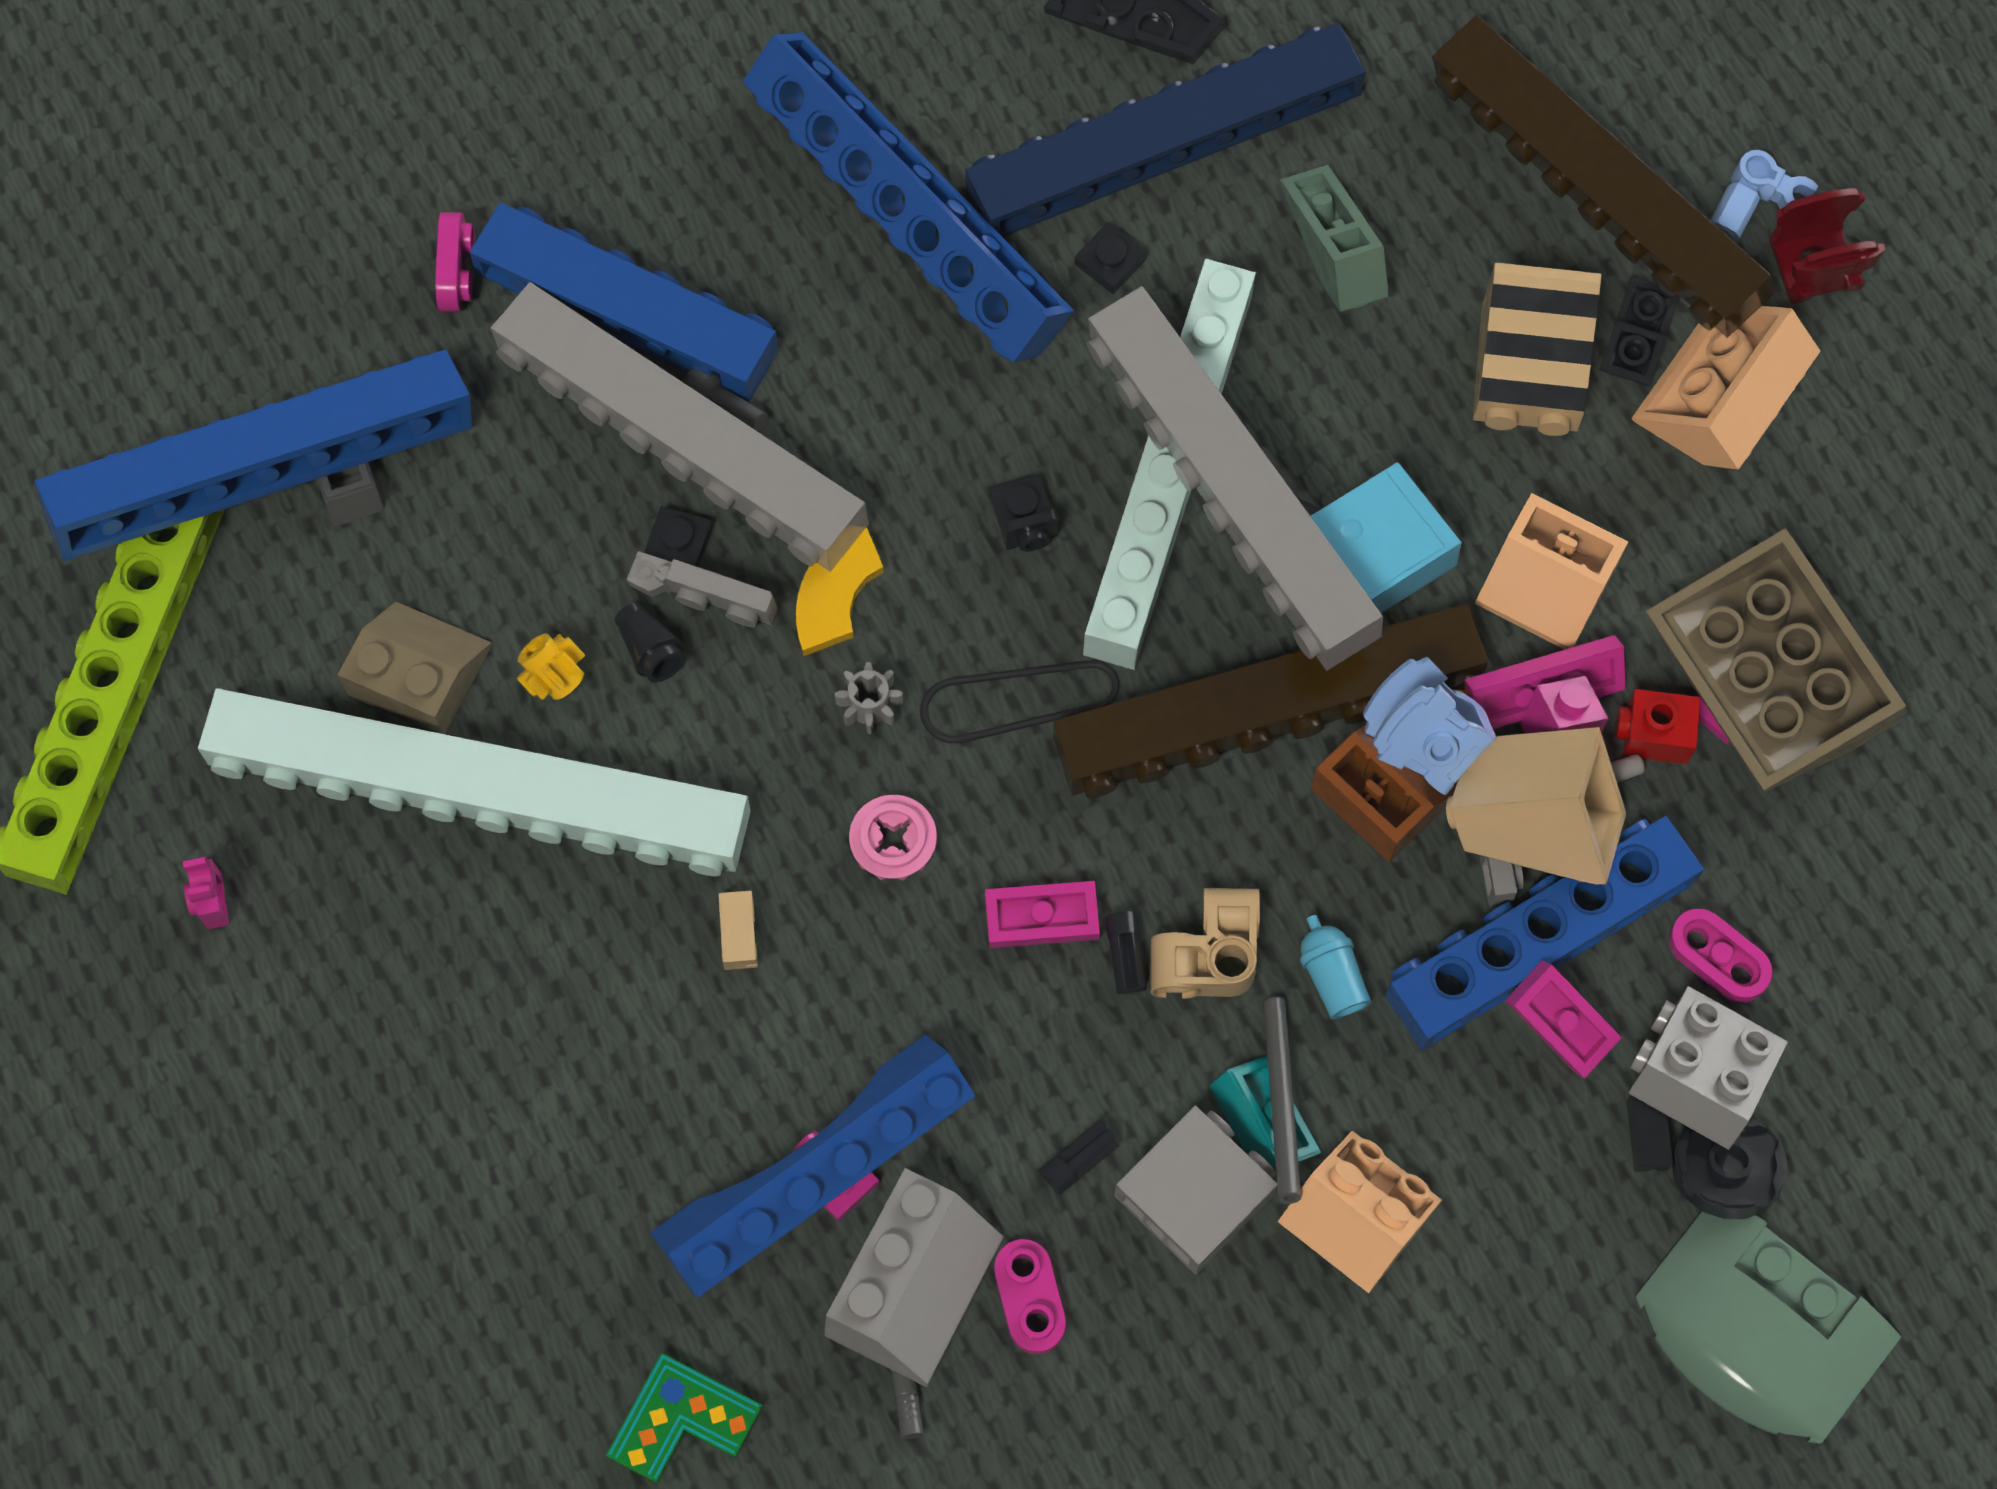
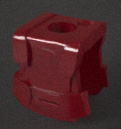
(1817, 225)

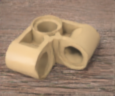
(1189, 961)

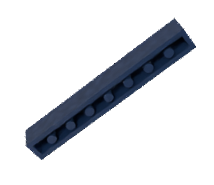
(1165, 130)

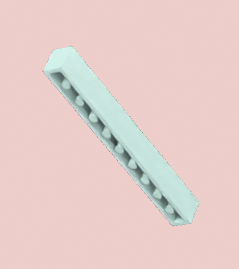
(475, 781)

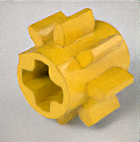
(550, 666)

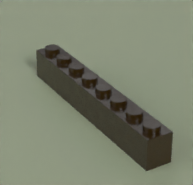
(1602, 177)
(1253, 705)

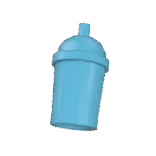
(1333, 969)

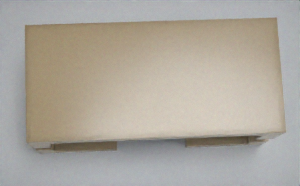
(737, 930)

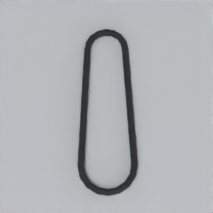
(1012, 674)

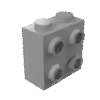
(1705, 1066)
(1197, 1188)

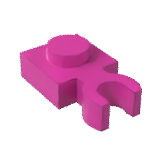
(205, 892)

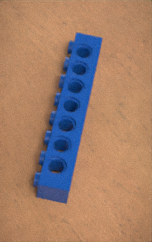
(863, 133)

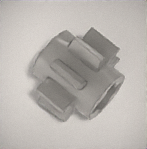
(868, 711)

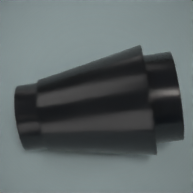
(650, 644)

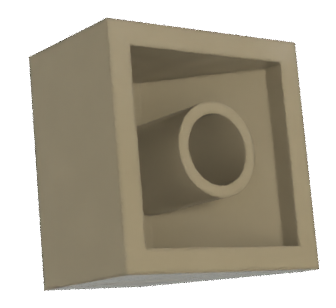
(413, 667)

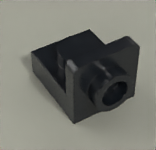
(1024, 513)

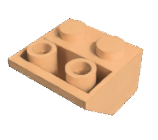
(1551, 572)
(1360, 1210)

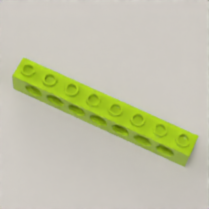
(54, 858)

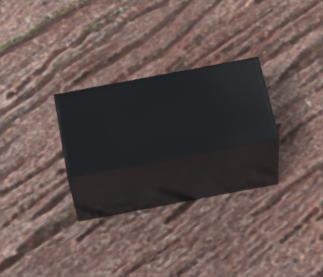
(1648, 1137)

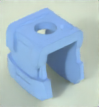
(1426, 724)

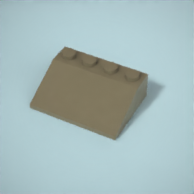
(1777, 662)

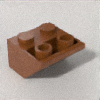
(1376, 798)

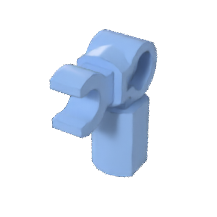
(1752, 180)

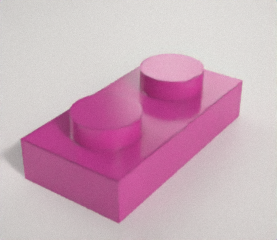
(1042, 914)
(1563, 1019)

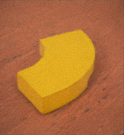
(828, 597)

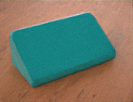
(1246, 1103)

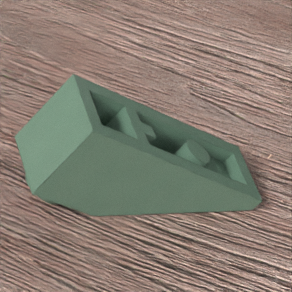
(1337, 238)

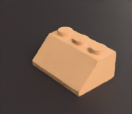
(1729, 389)

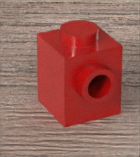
(1659, 726)

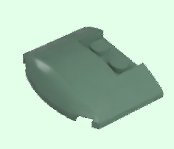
(1763, 1327)

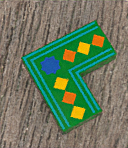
(677, 1403)

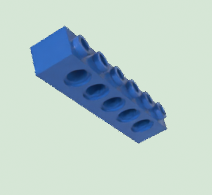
(1432, 1015)

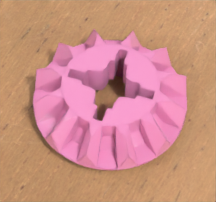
(893, 813)

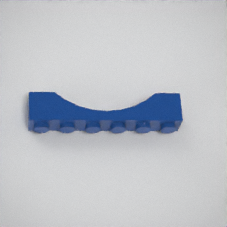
(738, 1223)

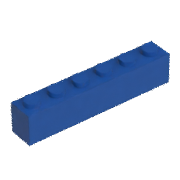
(626, 300)

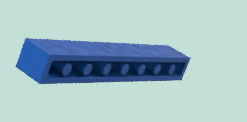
(253, 454)

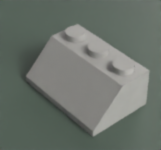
(913, 1278)

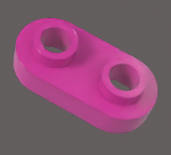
(451, 280)
(1723, 952)
(1029, 1296)

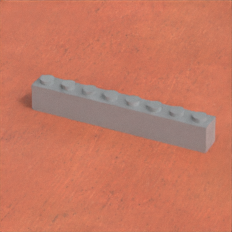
(680, 428)
(1235, 480)

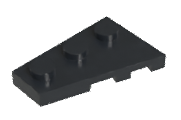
(1164, 26)

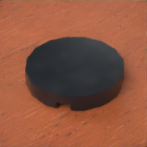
(1730, 1181)

